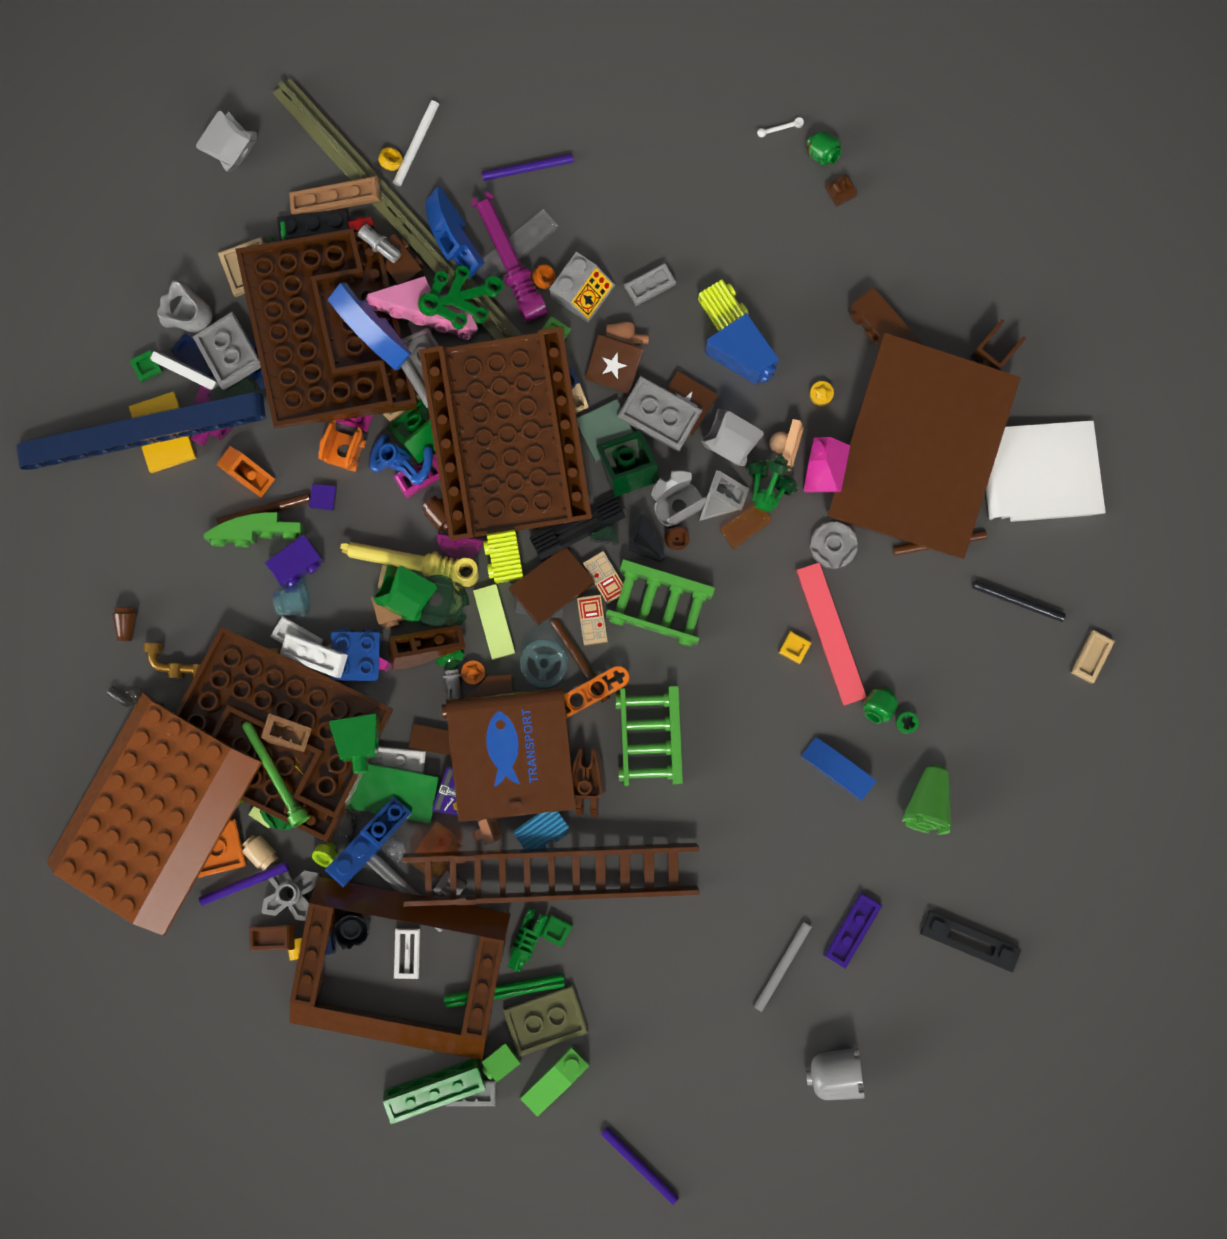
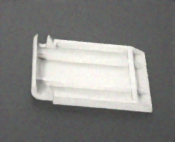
(1046, 473)

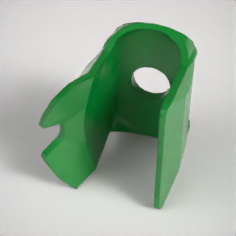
(404, 592)

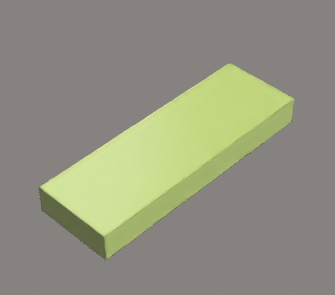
(494, 622)

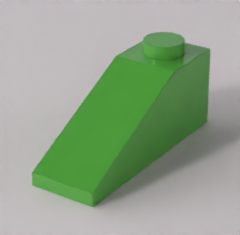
(555, 1080)

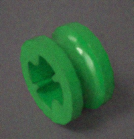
(914, 720)

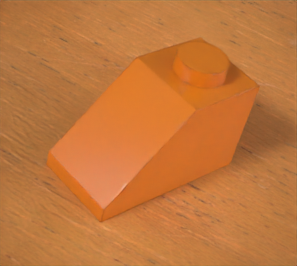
(245, 471)

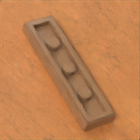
(335, 196)

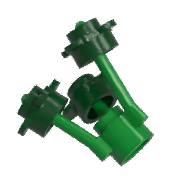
(784, 484)

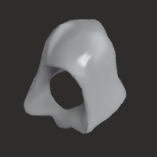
(191, 313)

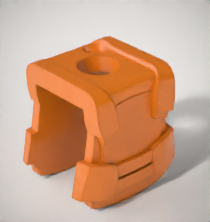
(333, 440)

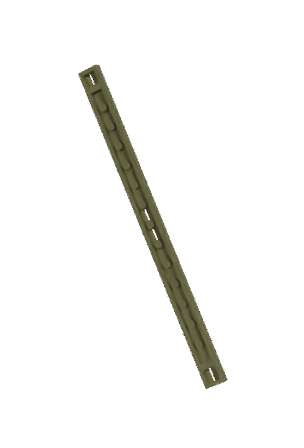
(355, 168)

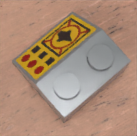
(581, 287)

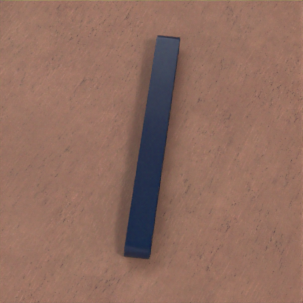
(141, 431)

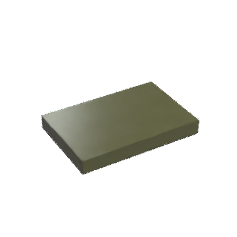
(545, 1020)

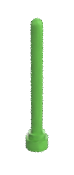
(296, 814)

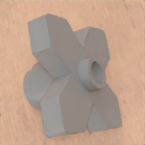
(280, 899)

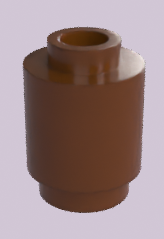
(435, 513)

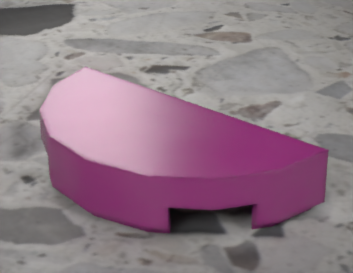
(459, 548)

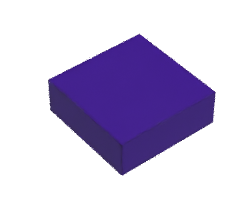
(323, 497)

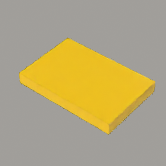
(166, 453)

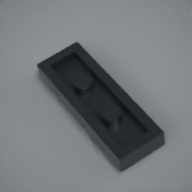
(314, 223)

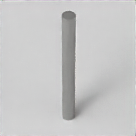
(782, 967)

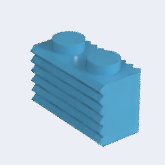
(541, 830)

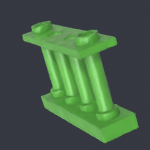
(677, 585)
(670, 723)

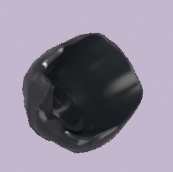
(351, 929)

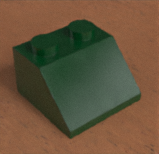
(628, 463)

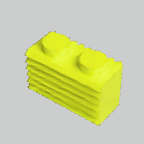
(721, 304)
(504, 556)

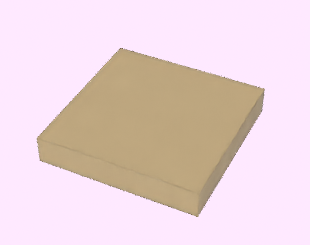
(231, 266)

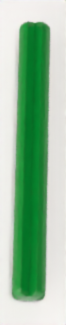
(511, 989)

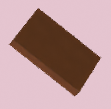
(551, 585)

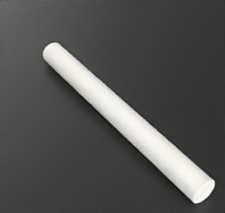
(416, 142)

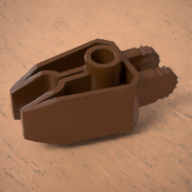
(588, 781)

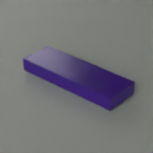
(853, 930)

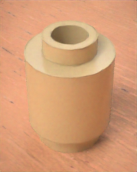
(259, 852)

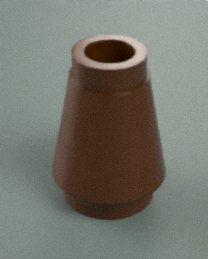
(124, 622)

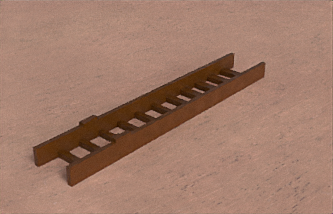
(576, 894)

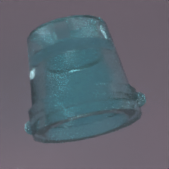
(292, 601)

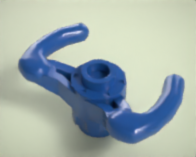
(398, 458)

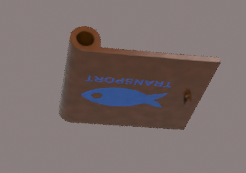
(509, 752)

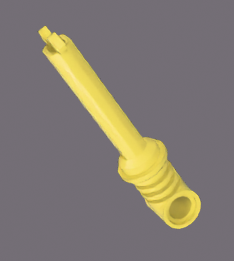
(429, 564)

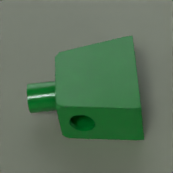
(357, 740)

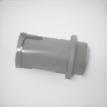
(453, 686)

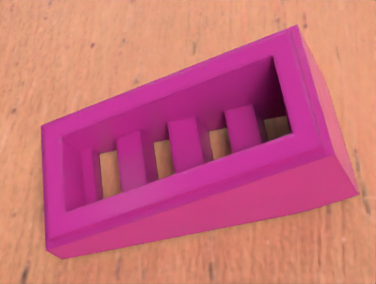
(408, 492)

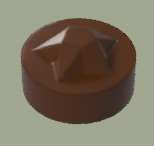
(676, 538)

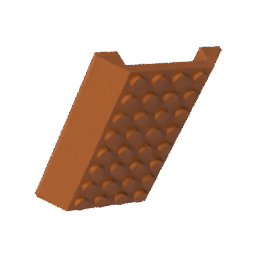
(152, 816)

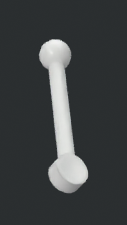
(797, 123)

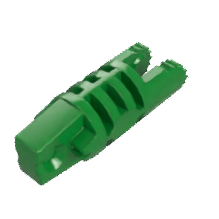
(526, 940)

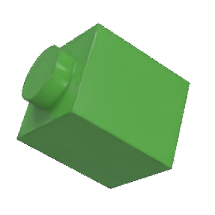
(500, 1062)

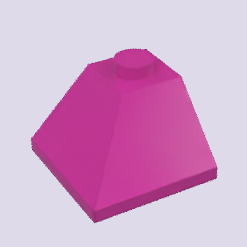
(826, 465)

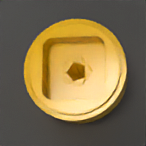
(390, 159)
(821, 393)

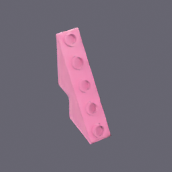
(402, 301)

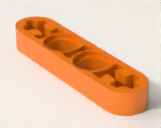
(586, 692)

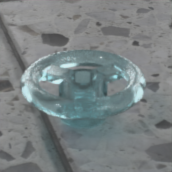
(541, 681)

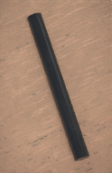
(1019, 601)

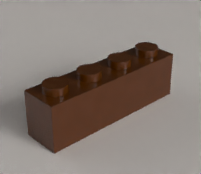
(879, 318)

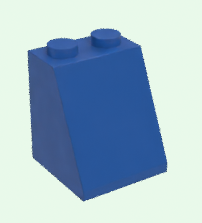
(743, 351)

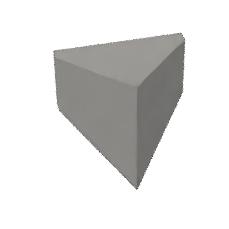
(724, 496)

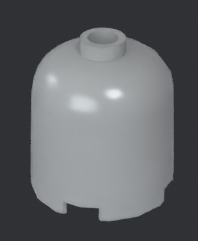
(836, 1075)

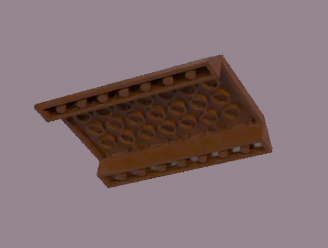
(505, 434)

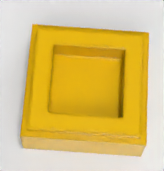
(795, 647)

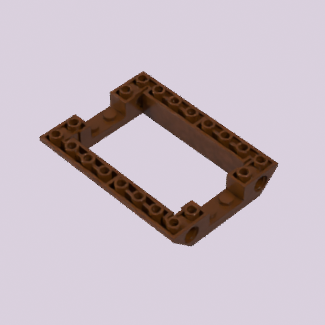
(385, 903)

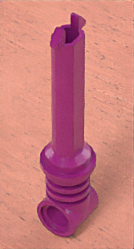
(517, 276)

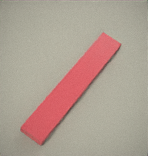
(831, 634)

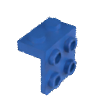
(362, 653)

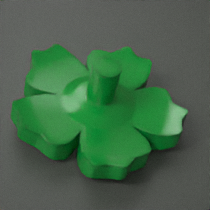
(450, 660)

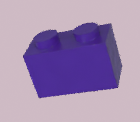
(295, 562)

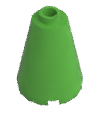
(930, 802)

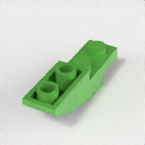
(245, 529)

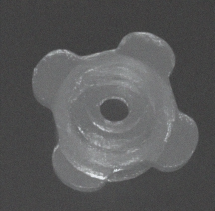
(395, 849)

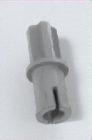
(379, 243)

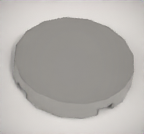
(833, 545)

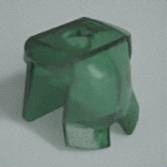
(451, 609)

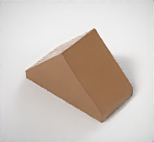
(286, 733)

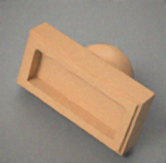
(788, 443)

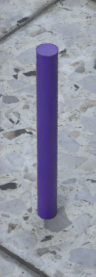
(527, 167)
(244, 883)
(640, 1166)

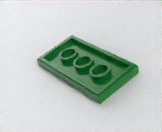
(383, 782)

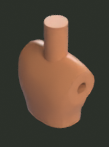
(626, 332)

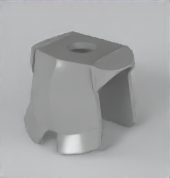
(227, 141)
(732, 437)
(675, 489)

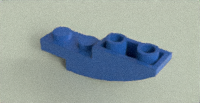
(448, 232)
(368, 842)

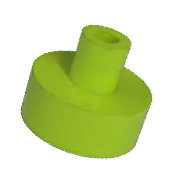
(325, 854)

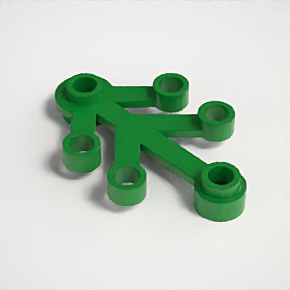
(457, 298)

